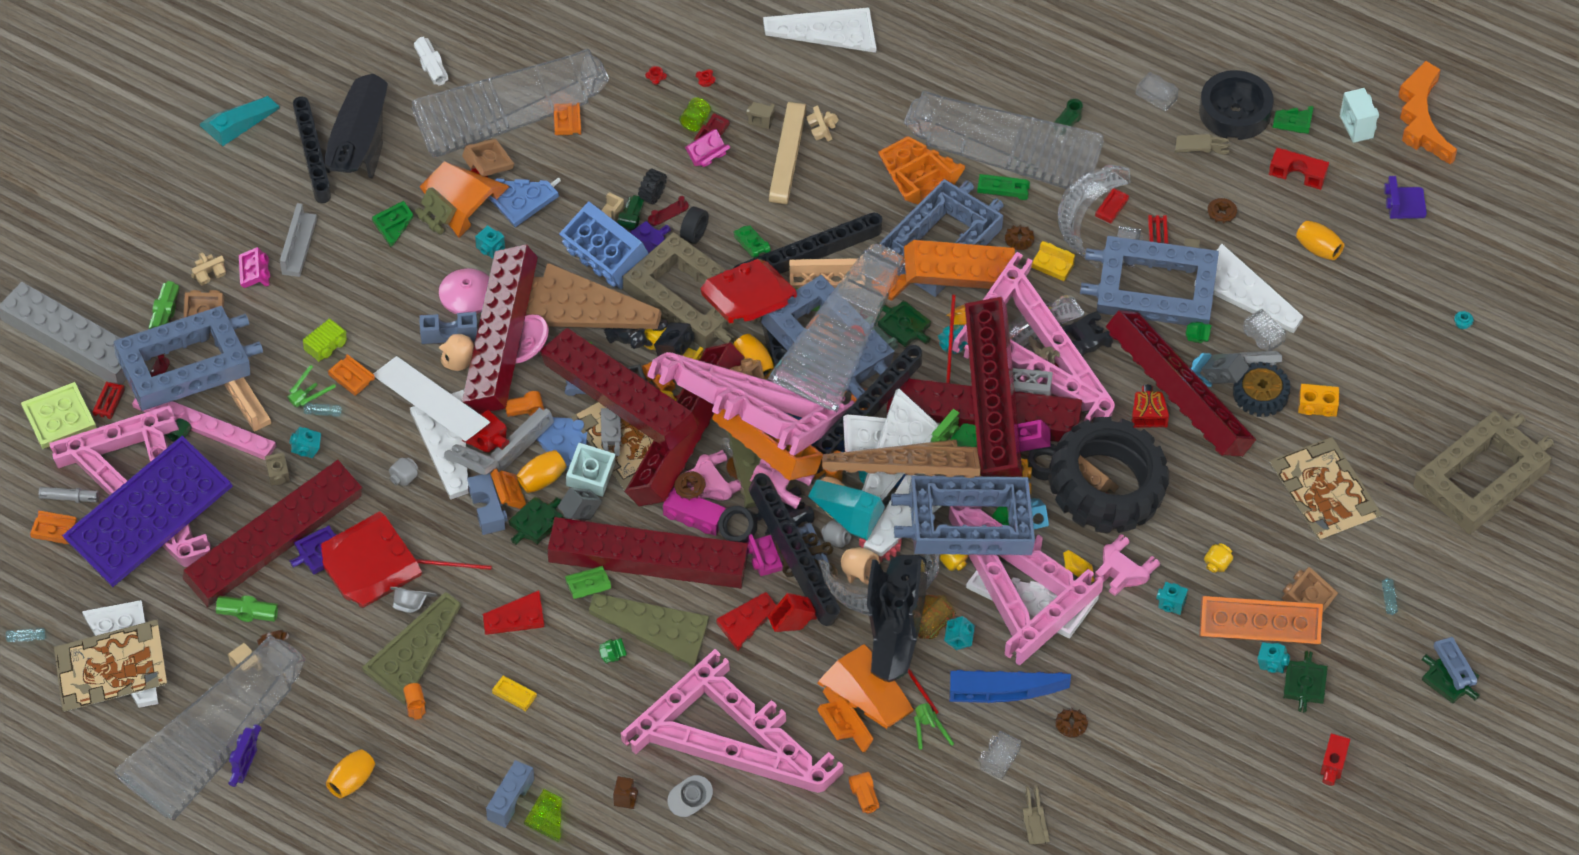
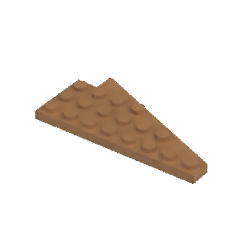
(577, 302)
(921, 458)

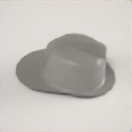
(408, 600)
(690, 796)

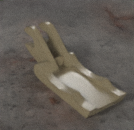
(1201, 142)
(1046, 353)
(1034, 819)

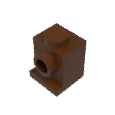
(625, 793)

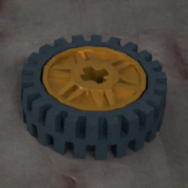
(1262, 390)

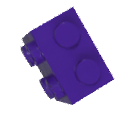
(1404, 201)

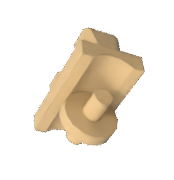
(824, 122)
(206, 265)

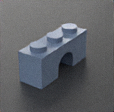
(436, 331)
(491, 516)
(502, 804)

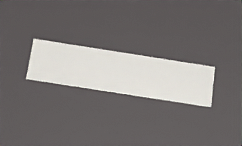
(431, 398)

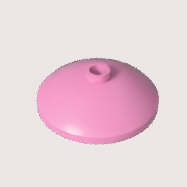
(460, 297)
(533, 337)

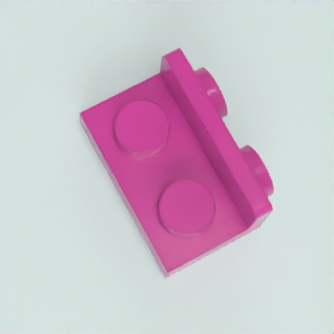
(706, 148)
(254, 268)
(764, 555)

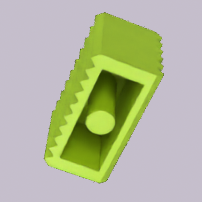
(324, 340)

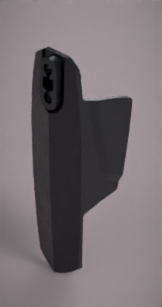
(358, 127)
(896, 613)

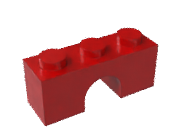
(1286, 162)

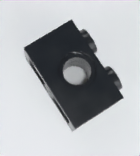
(675, 339)

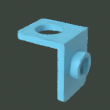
(1198, 364)
(1039, 507)

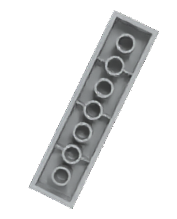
(63, 331)

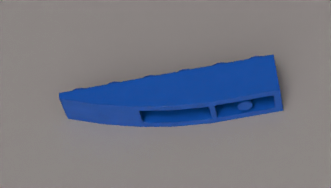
(1004, 686)

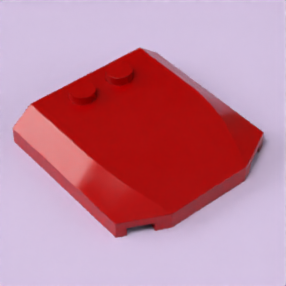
(748, 291)
(368, 560)

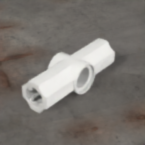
(431, 61)

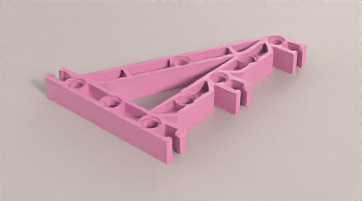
(1072, 369)
(752, 398)
(128, 432)
(1071, 595)
(769, 763)

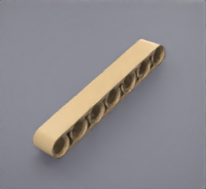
(787, 153)

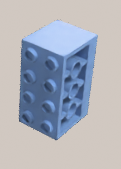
(602, 244)

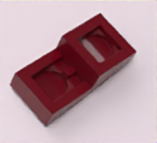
(715, 122)

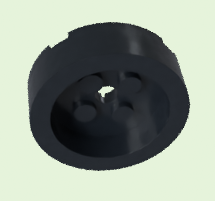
(1241, 91)

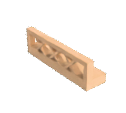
(815, 267)
(248, 403)

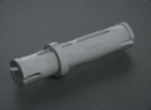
(69, 494)

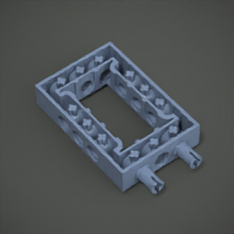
(947, 198)
(1157, 255)
(786, 330)
(193, 378)
(962, 491)

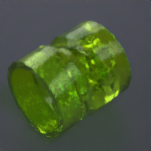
(695, 114)

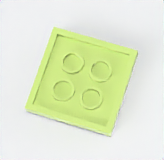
(58, 415)

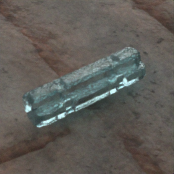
(322, 409)
(1389, 596)
(25, 635)

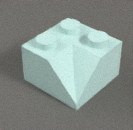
(1359, 115)
(590, 469)

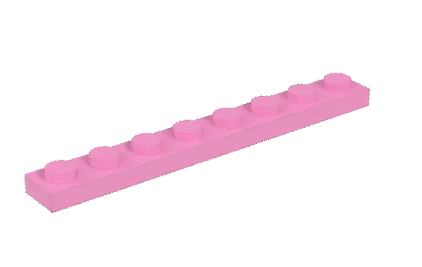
(220, 430)

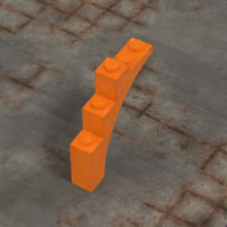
(1415, 113)

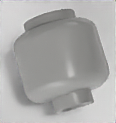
(403, 471)
(836, 534)

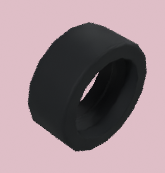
(694, 224)
(1037, 471)
(727, 514)

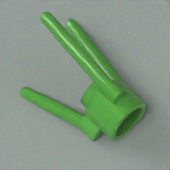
(298, 396)
(926, 716)

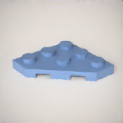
(523, 199)
(563, 437)

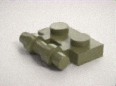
(439, 206)

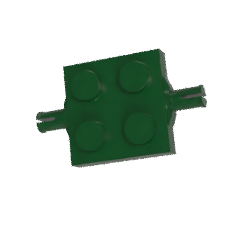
(904, 323)
(535, 520)
(1441, 681)
(1305, 682)

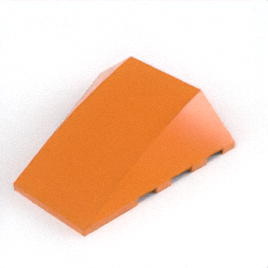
(918, 168)
(463, 190)
(854, 681)

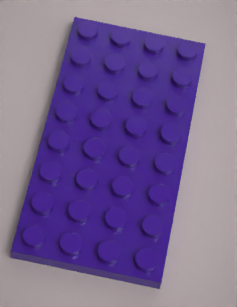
(147, 511)

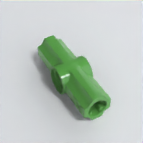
(165, 305)
(246, 608)

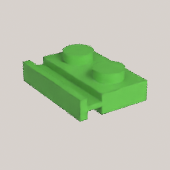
(947, 427)
(588, 582)

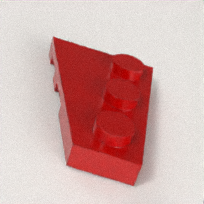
(515, 616)
(744, 620)

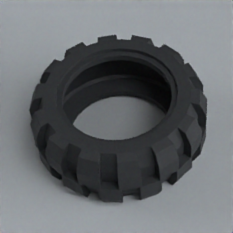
(1117, 441)

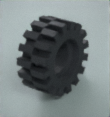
(652, 186)

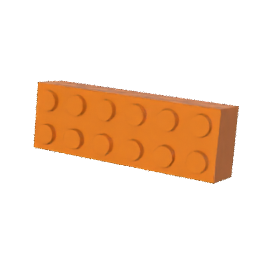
(955, 263)
(765, 446)
(1260, 620)

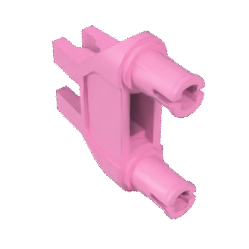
(780, 483)
(716, 486)
(1122, 569)

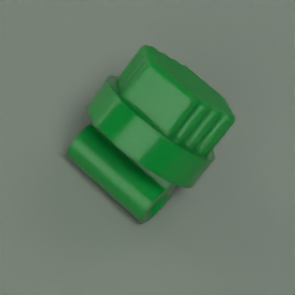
(1198, 332)
(612, 650)

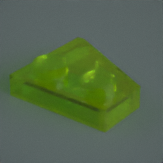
(546, 815)

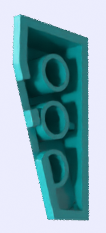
(235, 121)
(848, 506)

